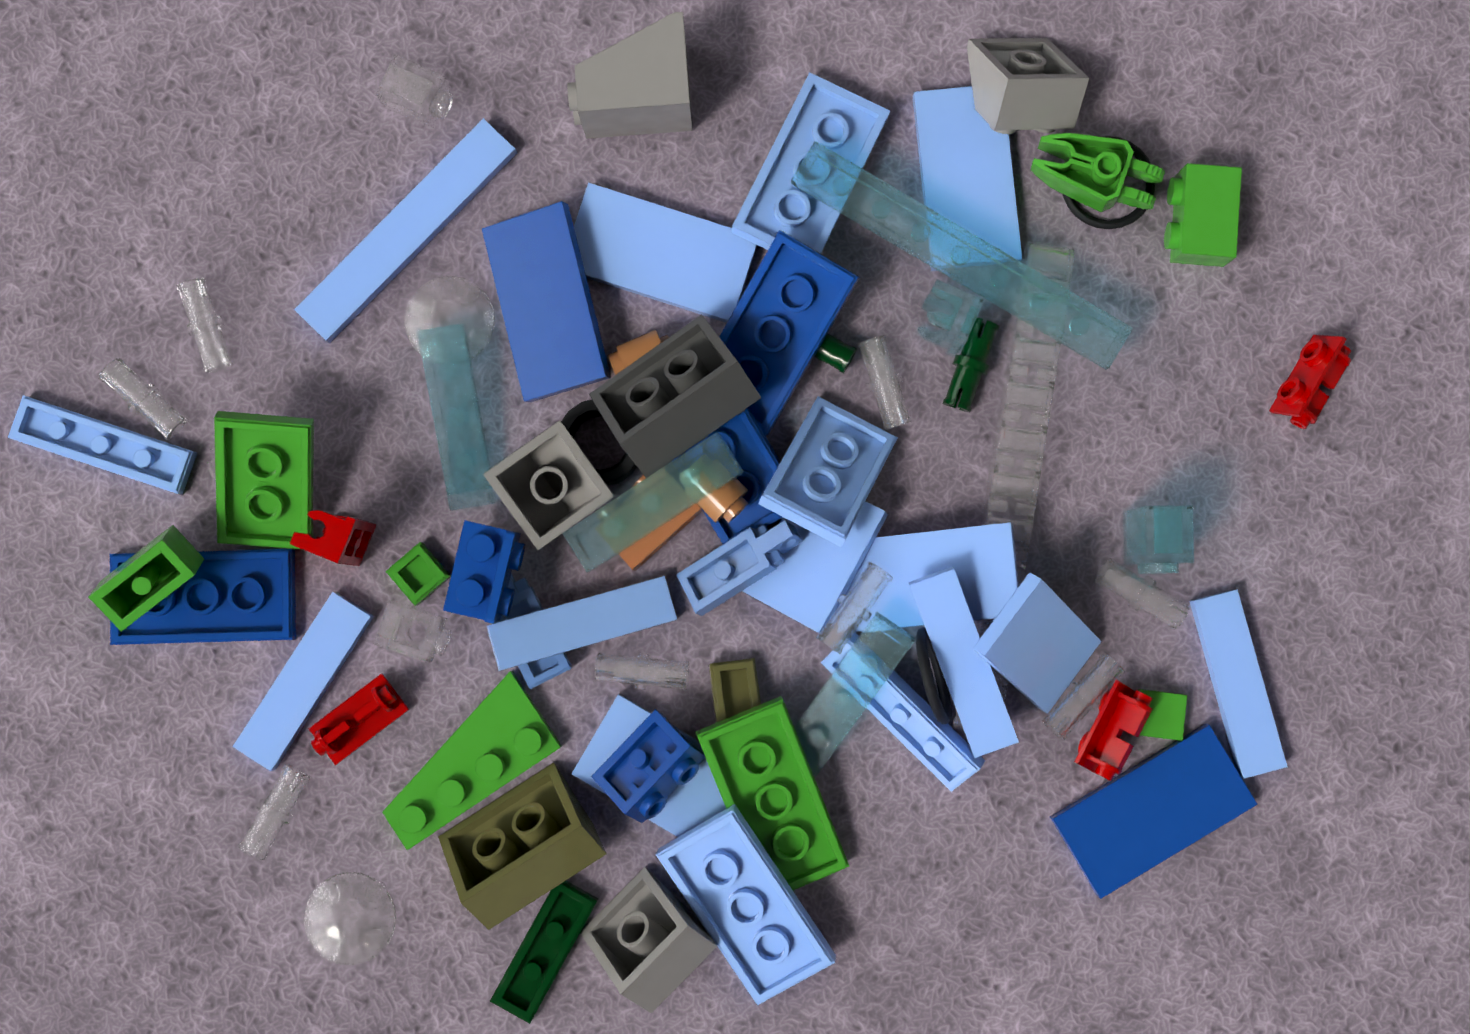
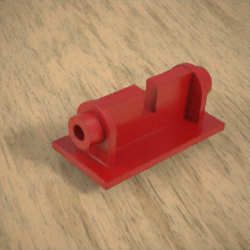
(1320, 362)
(1120, 711)
(357, 719)

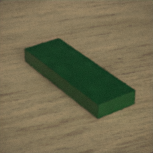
(543, 950)

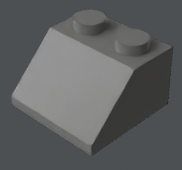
(1025, 84)
(548, 485)
(647, 941)

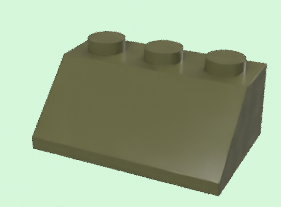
(520, 847)

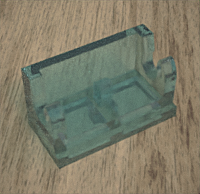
(953, 313)

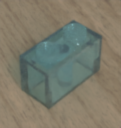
(1158, 538)

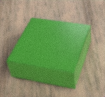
(418, 573)
(1167, 715)

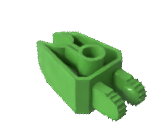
(1095, 170)

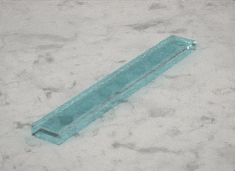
(961, 255)

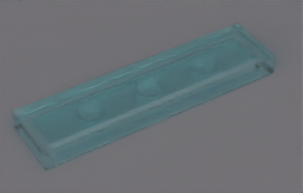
(456, 415)
(653, 502)
(851, 689)

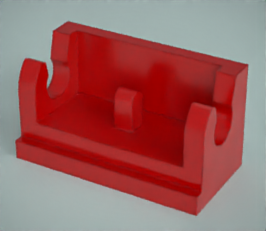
(343, 538)

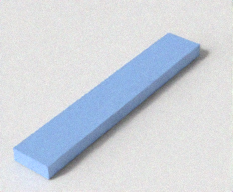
(406, 230)

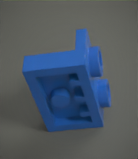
(483, 572)
(648, 768)

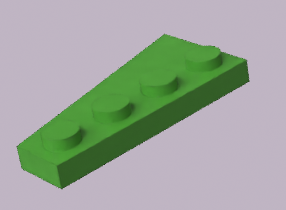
(480, 757)

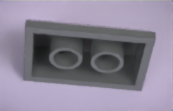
(674, 396)

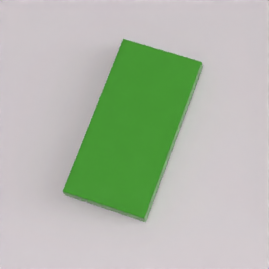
(771, 783)

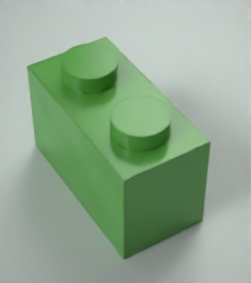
(1204, 215)
(146, 578)

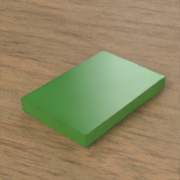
(263, 478)

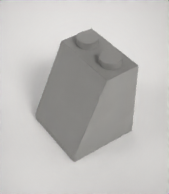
(635, 84)

